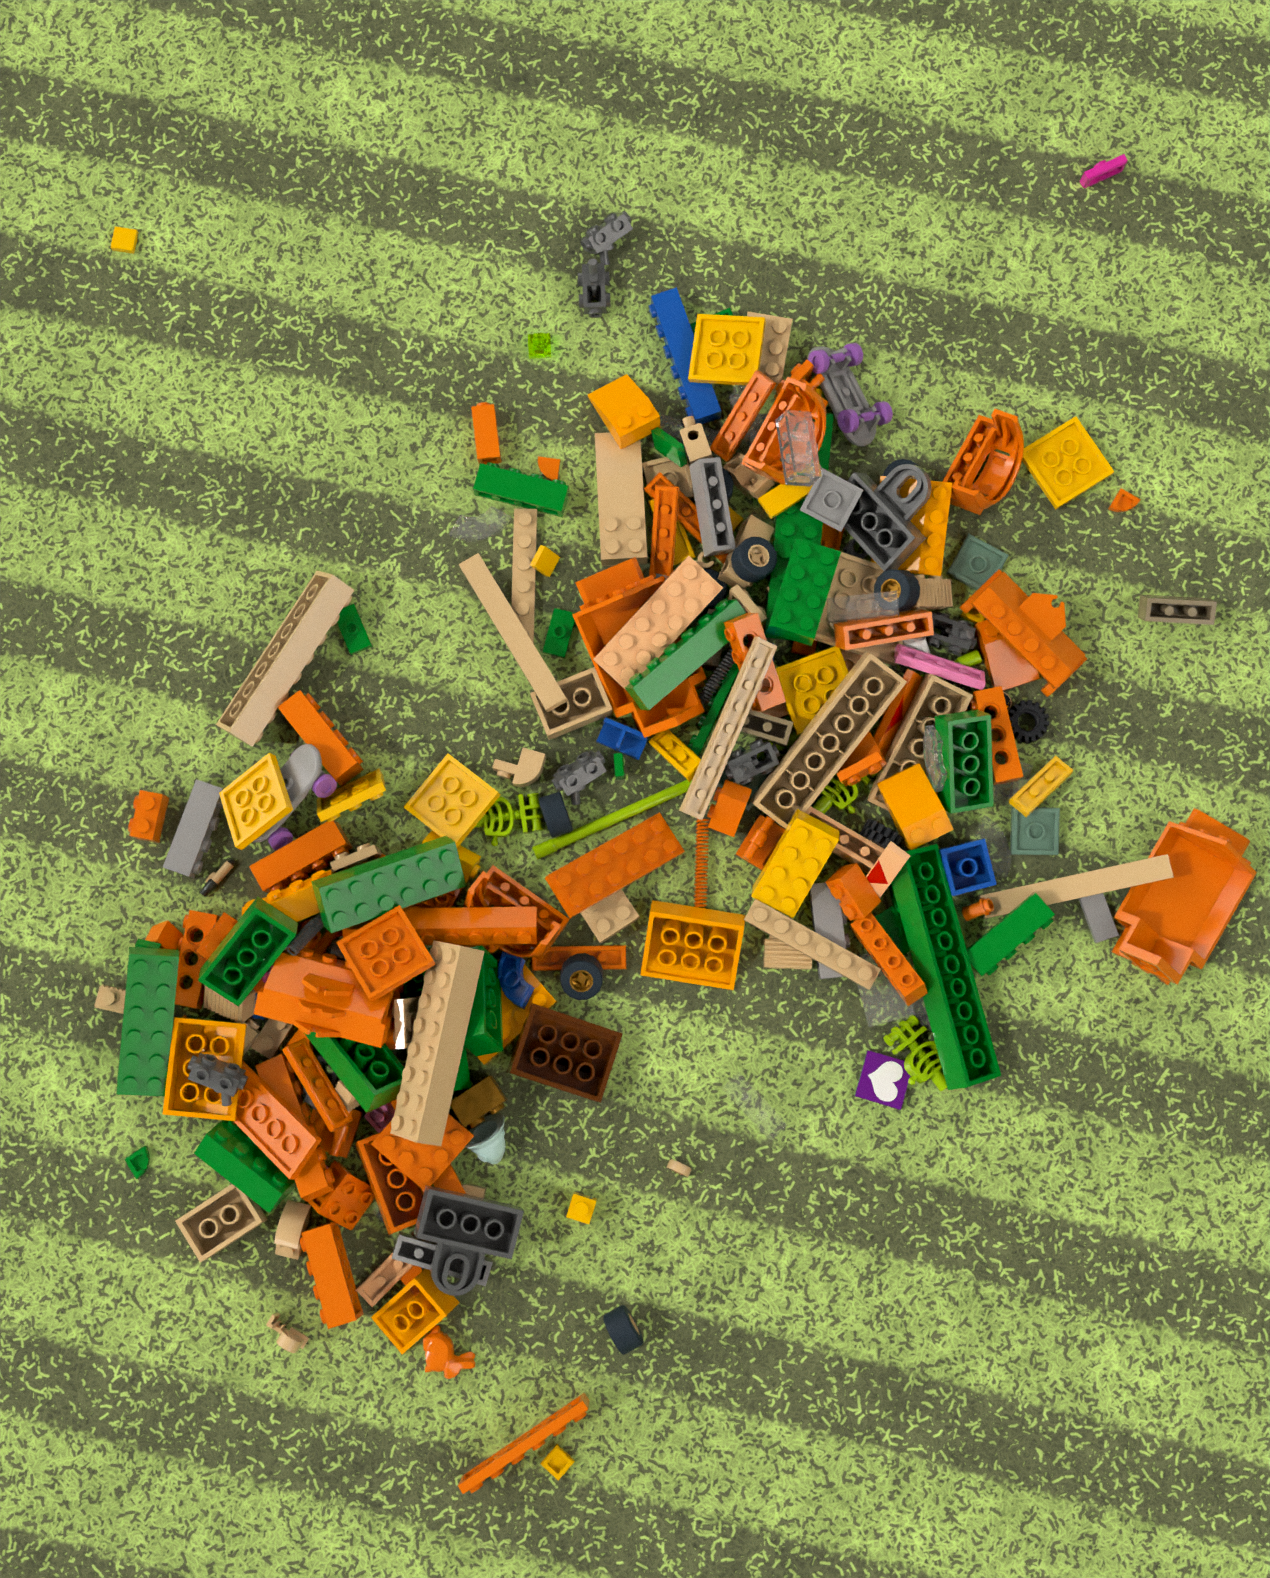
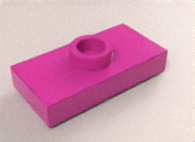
(1103, 171)

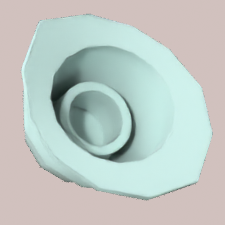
(489, 1139)

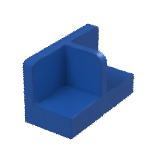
(622, 738)

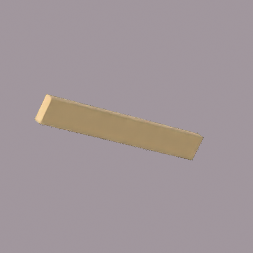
(513, 633)
(728, 728)
(1084, 884)

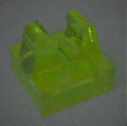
(539, 345)

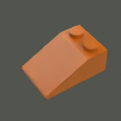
(1002, 660)

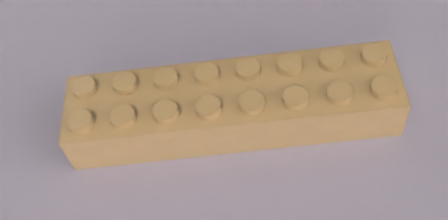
(285, 658)
(828, 739)
(437, 1043)

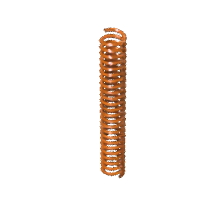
(698, 880)

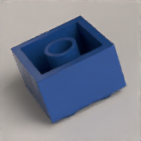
(967, 866)

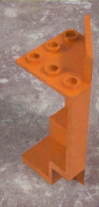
(609, 603)
(1184, 916)

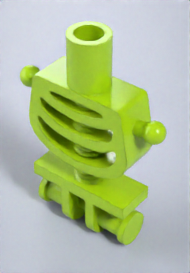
(828, 799)
(511, 815)
(913, 1070)

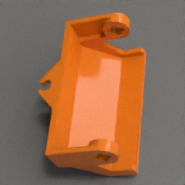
(1030, 627)
(324, 998)

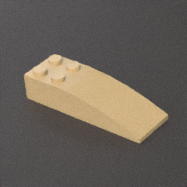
(620, 501)
(931, 699)

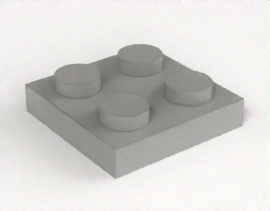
(831, 500)

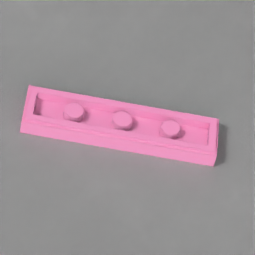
(939, 667)

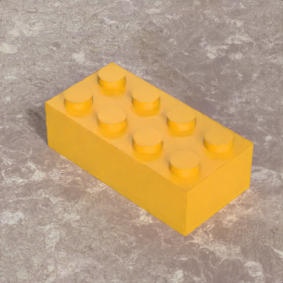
(795, 863)

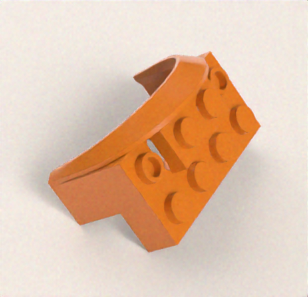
(764, 452)
(1000, 470)
(500, 889)

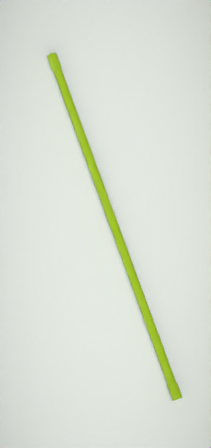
(552, 845)

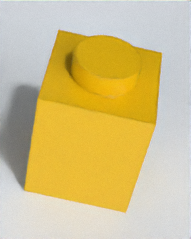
(581, 1208)

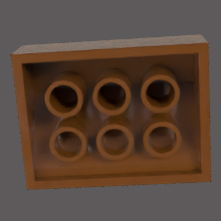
(565, 1053)

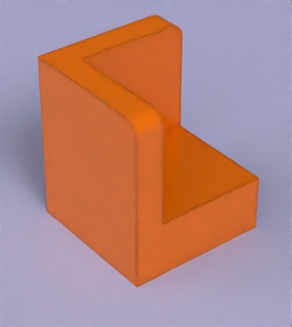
(165, 934)

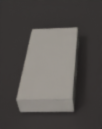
(1098, 917)

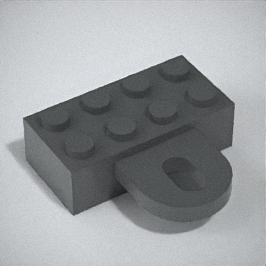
(883, 516)
(465, 1230)

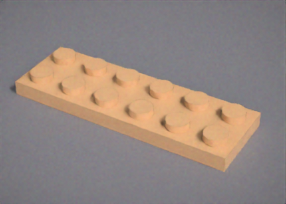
(658, 622)

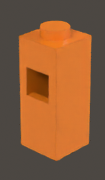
(486, 433)

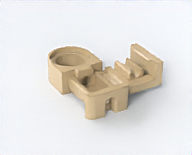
(288, 1338)

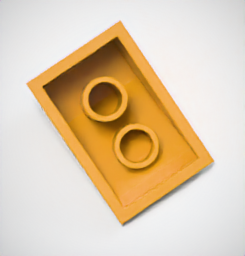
(625, 411)
(914, 807)
(410, 1317)

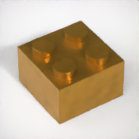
(479, 1101)

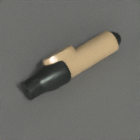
(216, 877)

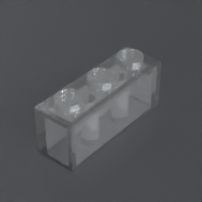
(798, 448)

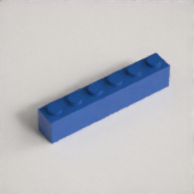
(678, 339)

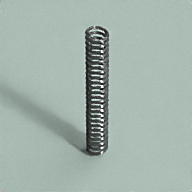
(714, 679)
(312, 929)

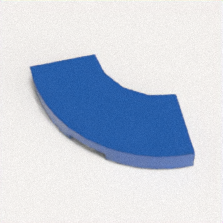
(512, 979)

